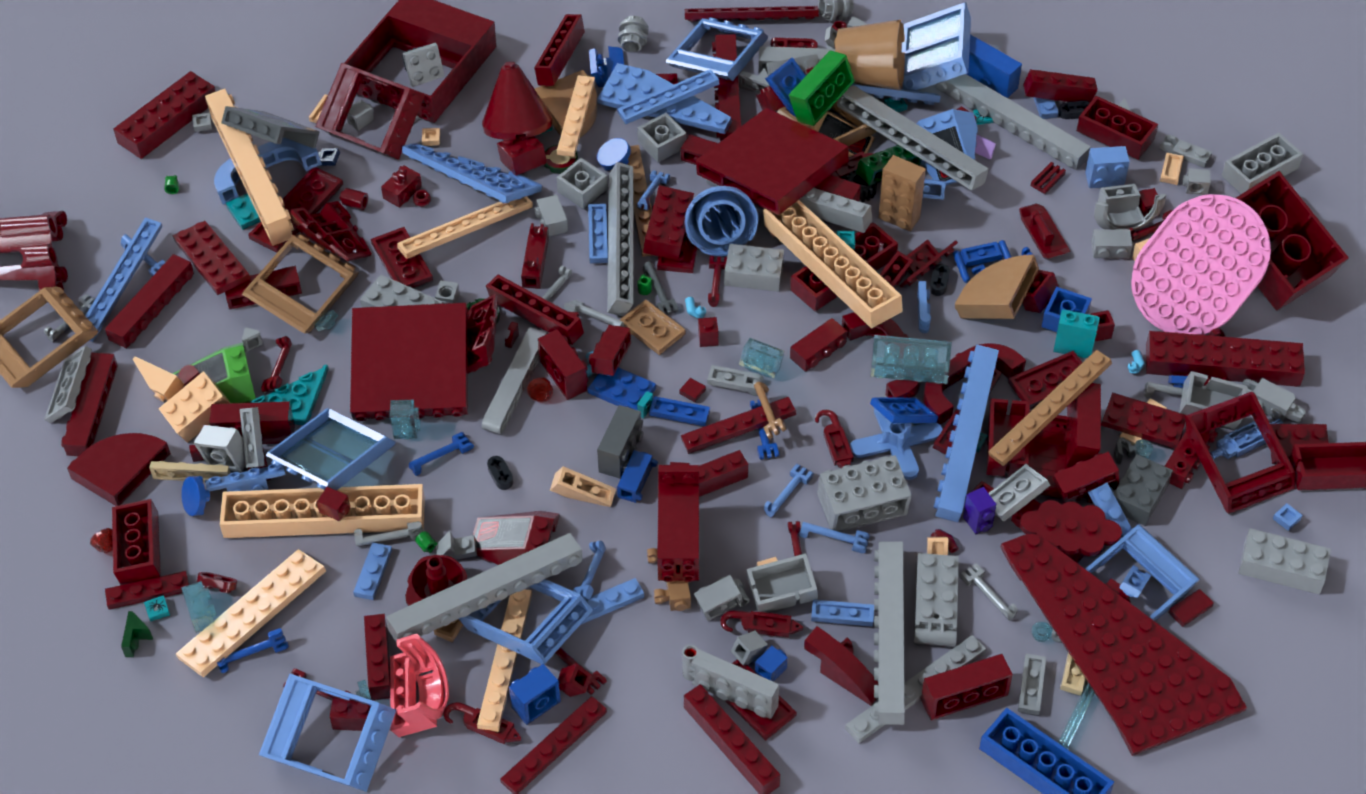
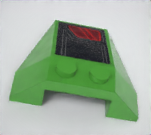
(229, 372)

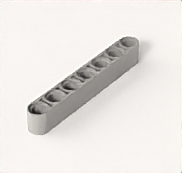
(513, 383)

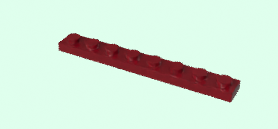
(758, 13)

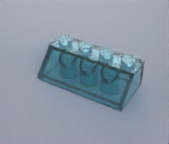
(911, 359)

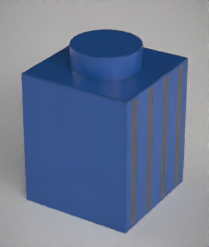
(771, 664)

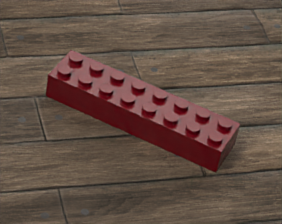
(1225, 357)

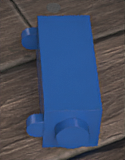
(635, 476)

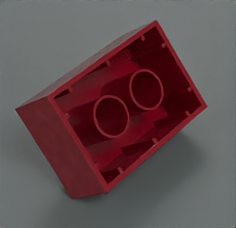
(1300, 245)

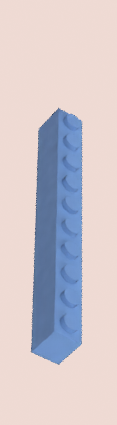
(966, 434)

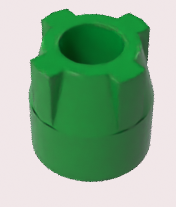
(171, 184)
(644, 285)
(425, 542)

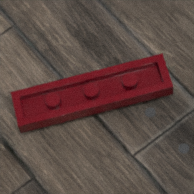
(146, 590)

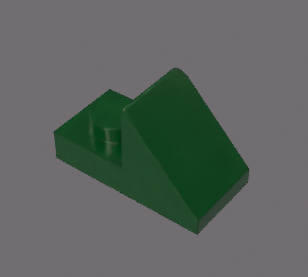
(134, 631)

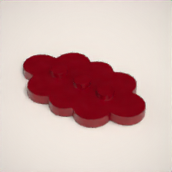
(1072, 527)

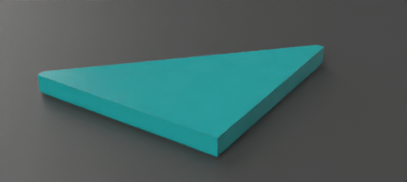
(301, 394)

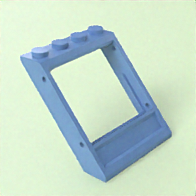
(726, 69)
(1156, 561)
(548, 635)
(291, 717)

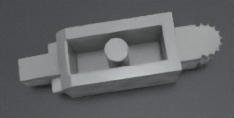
(1275, 400)

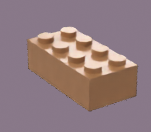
(901, 193)

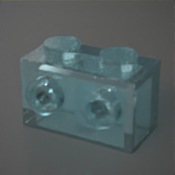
(761, 358)
(404, 419)
(198, 606)

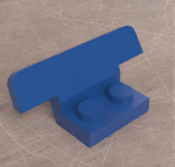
(602, 68)

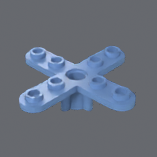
(897, 439)

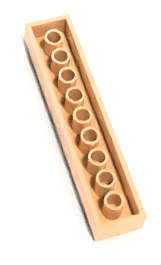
(252, 171)
(835, 263)
(296, 511)

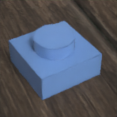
(1287, 517)

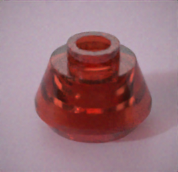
(540, 389)
(102, 540)

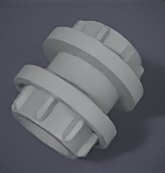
(832, 8)
(633, 34)

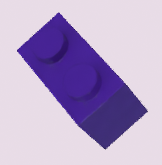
(979, 510)

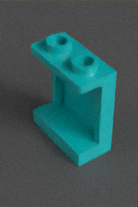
(1076, 333)

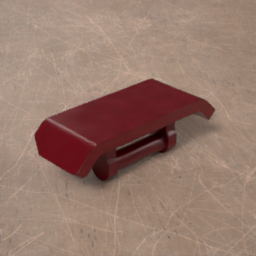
(1043, 231)

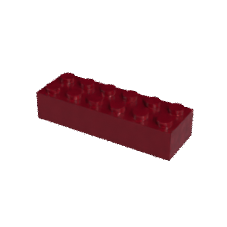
(164, 115)
(872, 246)

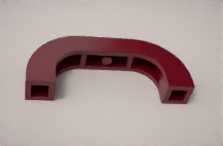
(858, 328)
(1007, 362)

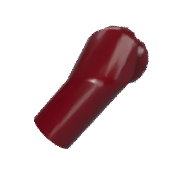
(952, 546)

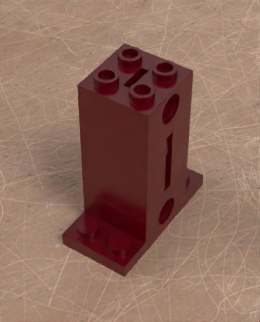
(678, 523)

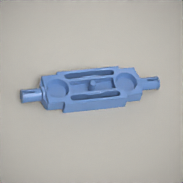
(1240, 441)

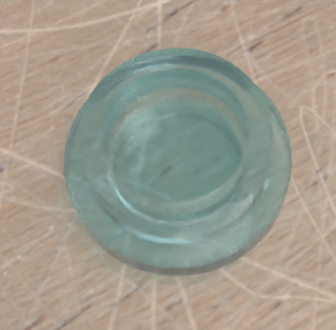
(1041, 631)

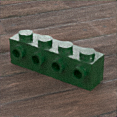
(871, 167)

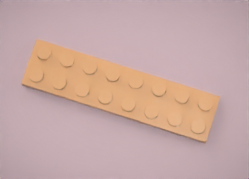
(250, 612)

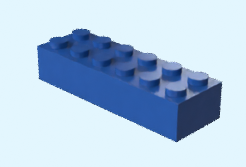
(1040, 758)

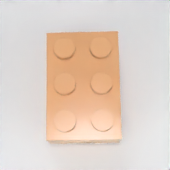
(192, 406)

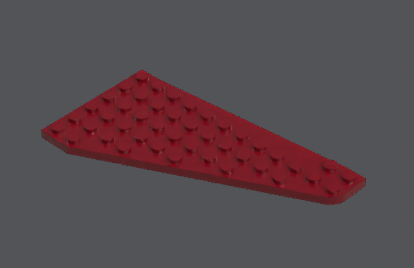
(1134, 665)

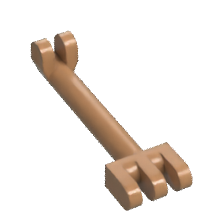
(761, 389)

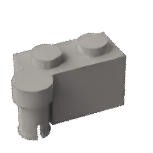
(721, 597)

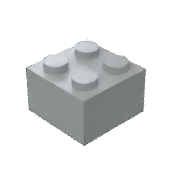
(661, 137)
(582, 183)
(222, 447)

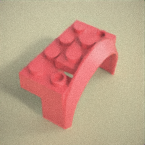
(433, 687)

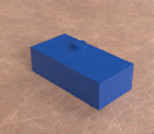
(993, 68)

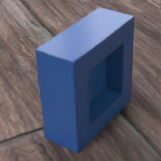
(1177, 380)

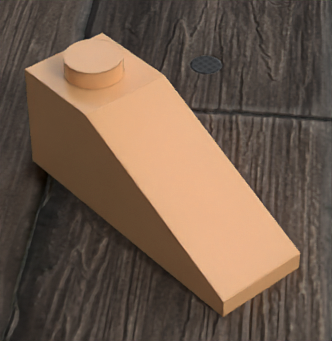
(161, 382)
(582, 488)

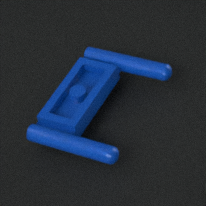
(979, 255)

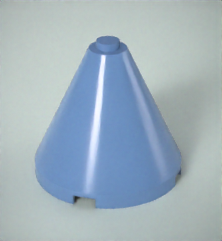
(720, 219)

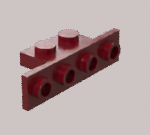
(923, 257)

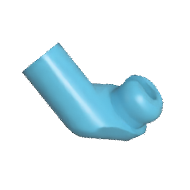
(694, 311)

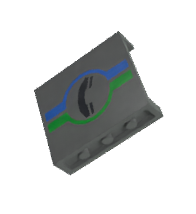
(269, 126)

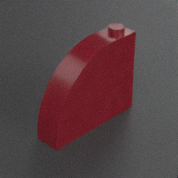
(118, 464)

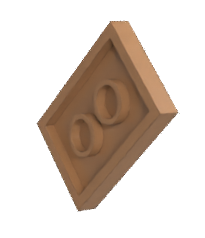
(653, 327)

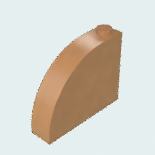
(558, 99)
(998, 289)

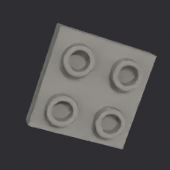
(423, 64)

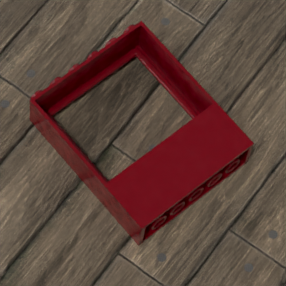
(462, 42)

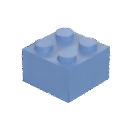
(1107, 166)

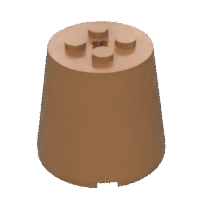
(874, 53)

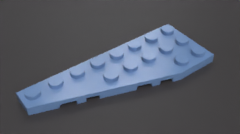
(632, 83)
(486, 179)

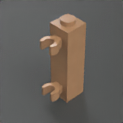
(676, 593)

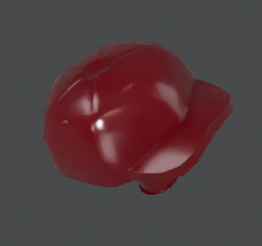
(433, 575)

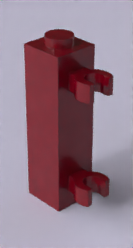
(535, 257)

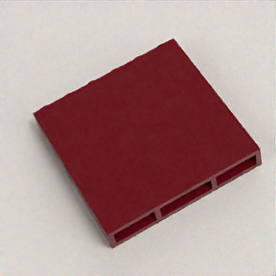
(773, 160)
(409, 356)

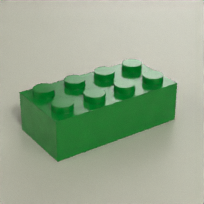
(821, 88)

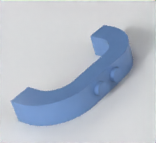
(272, 153)

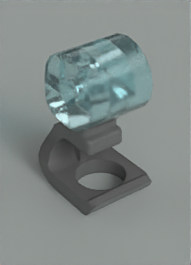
(1142, 447)

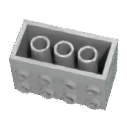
(863, 493)

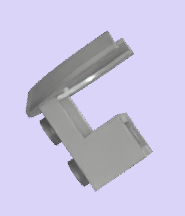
(1120, 208)

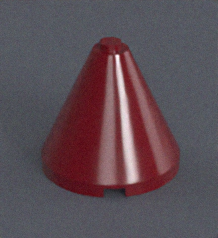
(515, 107)

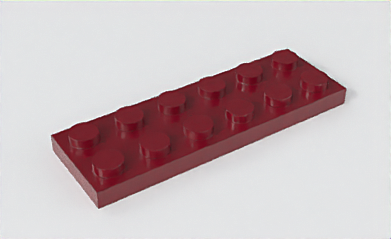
(310, 193)
(211, 257)

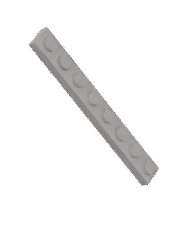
(961, 655)

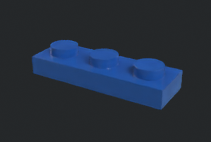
(679, 411)

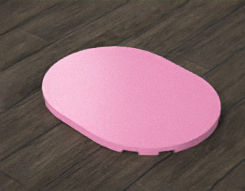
(1201, 265)

